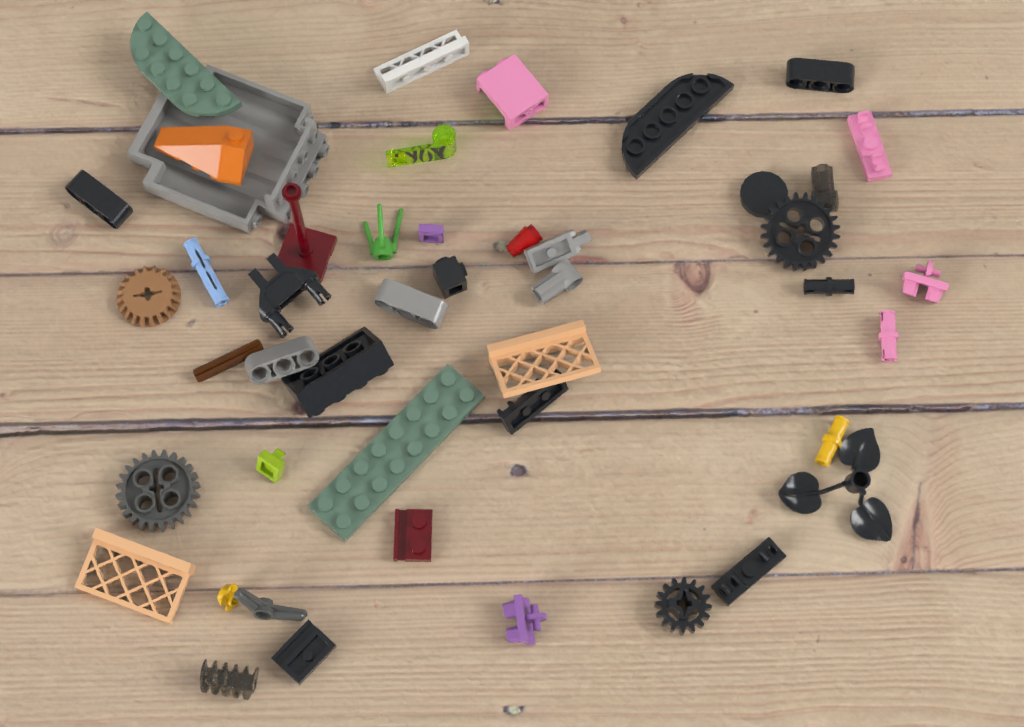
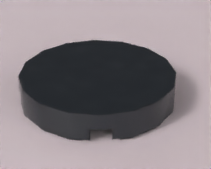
(761, 191)

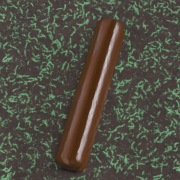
(226, 361)

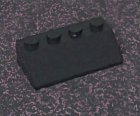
(339, 372)

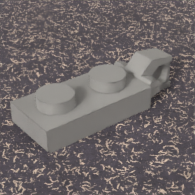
(555, 249)

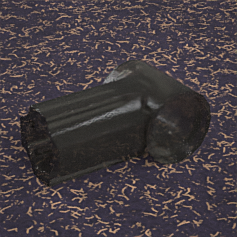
(823, 186)

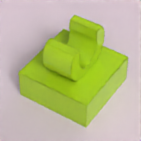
(271, 464)

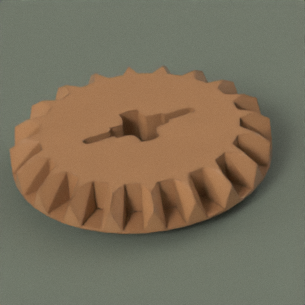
(162, 304)

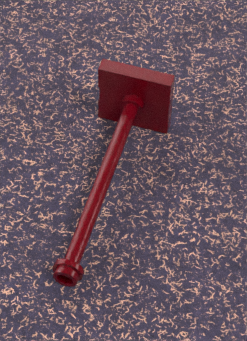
(302, 245)

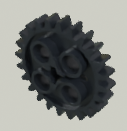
(808, 211)

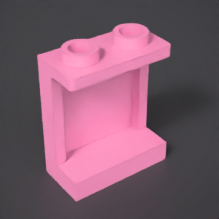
(513, 91)

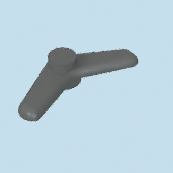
(265, 609)

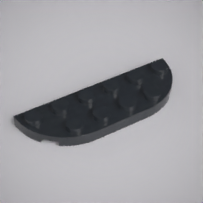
(669, 118)

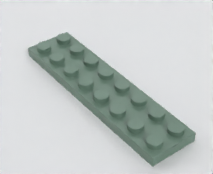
(396, 452)

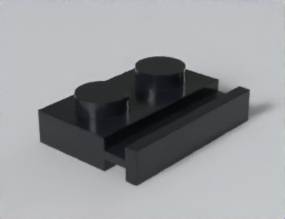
(304, 652)

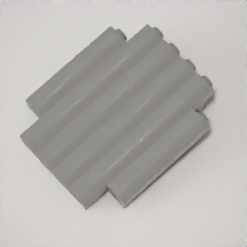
(283, 153)

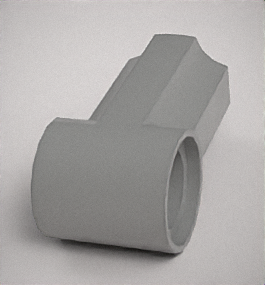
(562, 278)

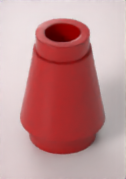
(525, 238)

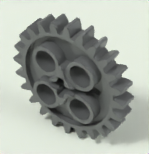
(135, 494)

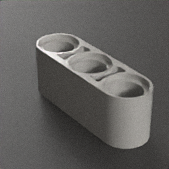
(411, 303)
(293, 362)

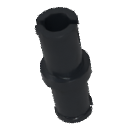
(828, 286)

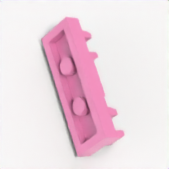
(869, 146)

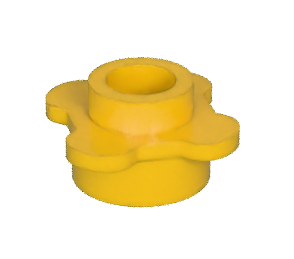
(226, 596)

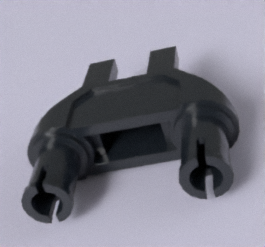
(284, 289)

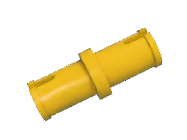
(832, 441)

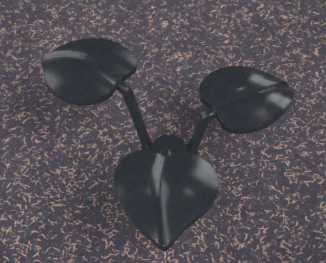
(861, 452)

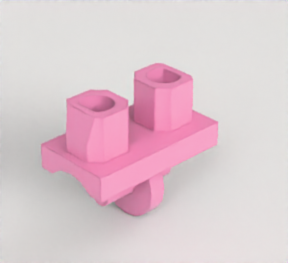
(935, 287)

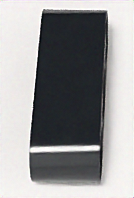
(820, 75)
(99, 199)

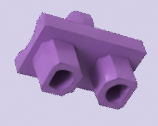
(527, 618)

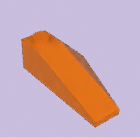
(212, 149)

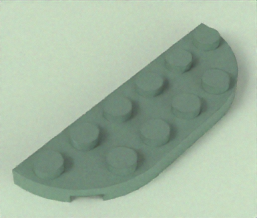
(178, 72)

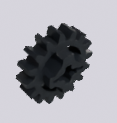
(693, 606)

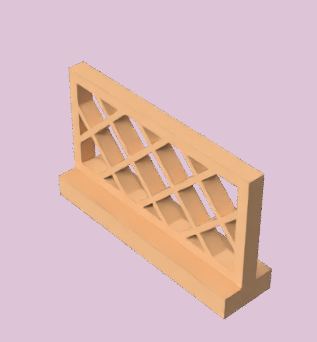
(539, 345)
(143, 554)

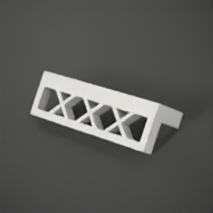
(422, 65)

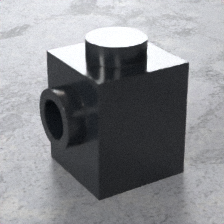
(450, 276)

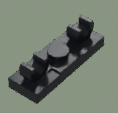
(530, 405)
(748, 571)

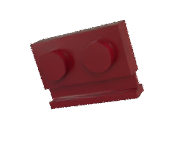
(413, 535)

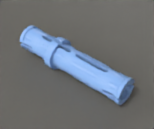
(194, 249)

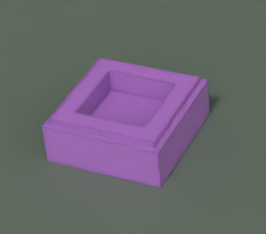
(431, 233)

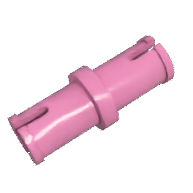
(888, 336)

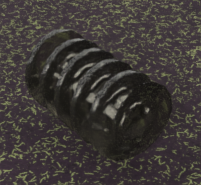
(228, 680)

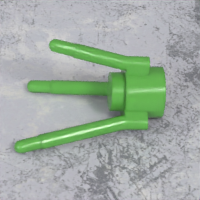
(383, 248)

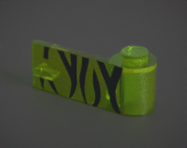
(442, 148)

